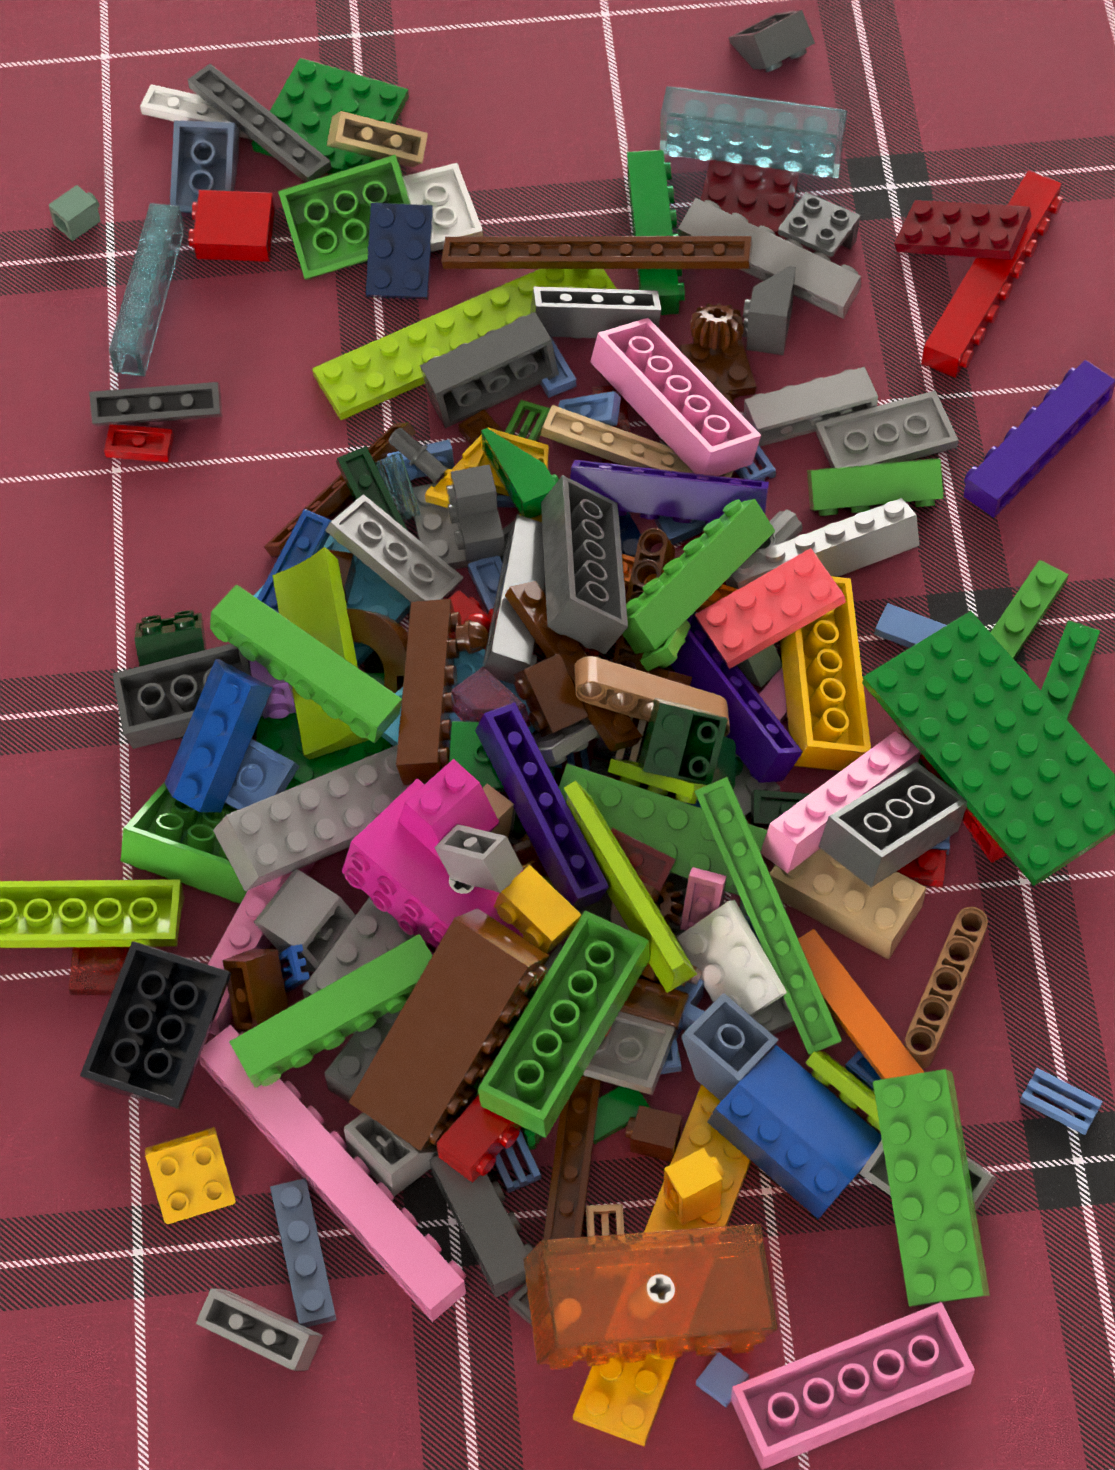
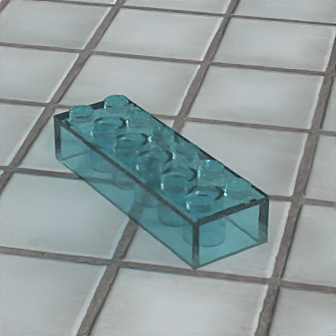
(752, 131)

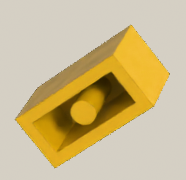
(537, 910)
(693, 1185)

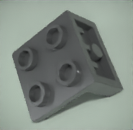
(821, 225)

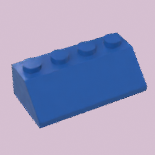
(217, 738)

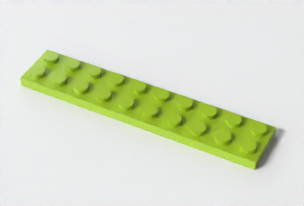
(394, 361)

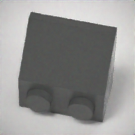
(774, 40)
(769, 313)

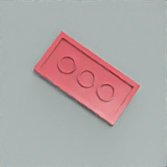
(770, 608)

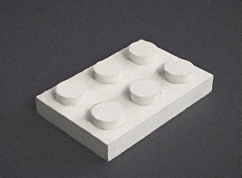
(451, 202)
(732, 959)

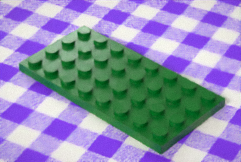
(999, 746)

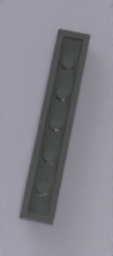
(259, 124)

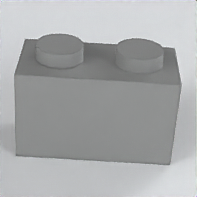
(479, 858)

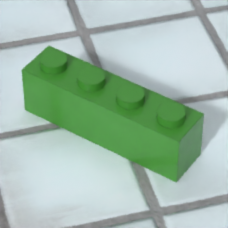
(874, 485)

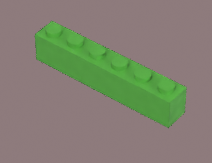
(695, 574)
(305, 664)
(332, 1013)

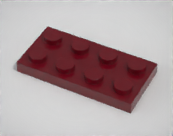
(963, 229)

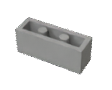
(259, 1329)

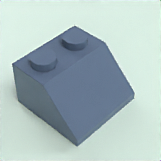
(725, 1046)

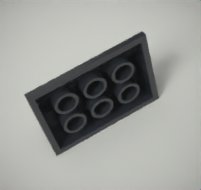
(155, 1026)

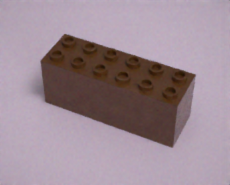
(450, 1028)

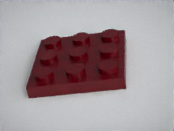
(755, 192)

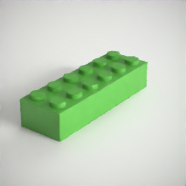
(658, 822)
(564, 1023)
(930, 1188)

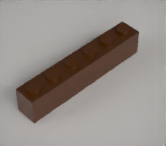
(427, 690)

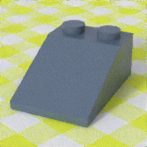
(202, 159)

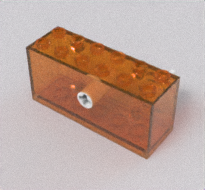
(649, 1295)

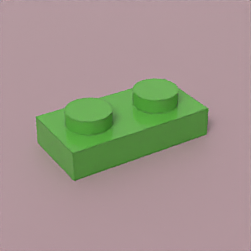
(667, 652)

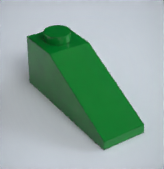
(521, 474)

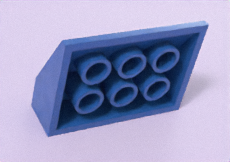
(796, 1131)

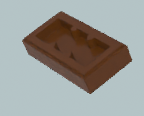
(653, 1003)

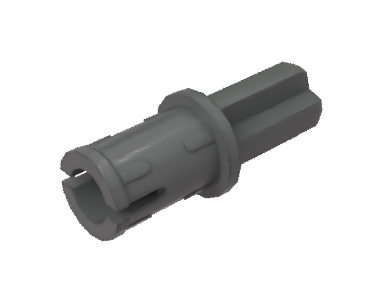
(417, 454)

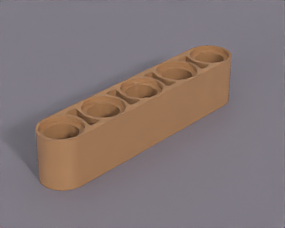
(634, 691)
(946, 972)

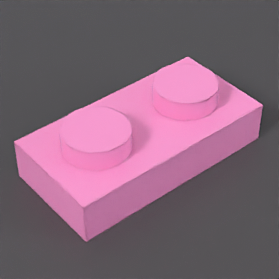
(702, 896)

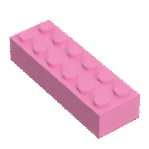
(675, 398)
(852, 1385)

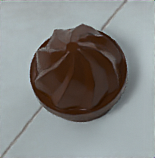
(471, 637)

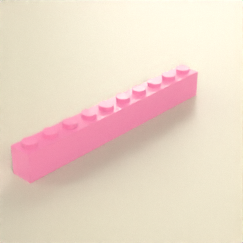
(339, 1180)

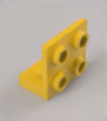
(189, 1175)

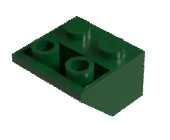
(169, 637)
(682, 742)

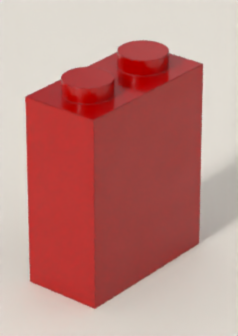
(232, 225)

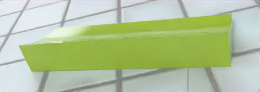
(315, 601)
(629, 892)
(90, 913)

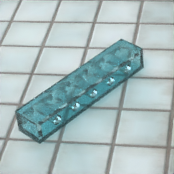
(146, 289)

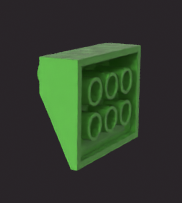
(333, 214)
(181, 845)

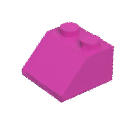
(444, 802)

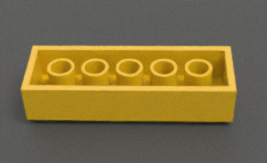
(826, 688)

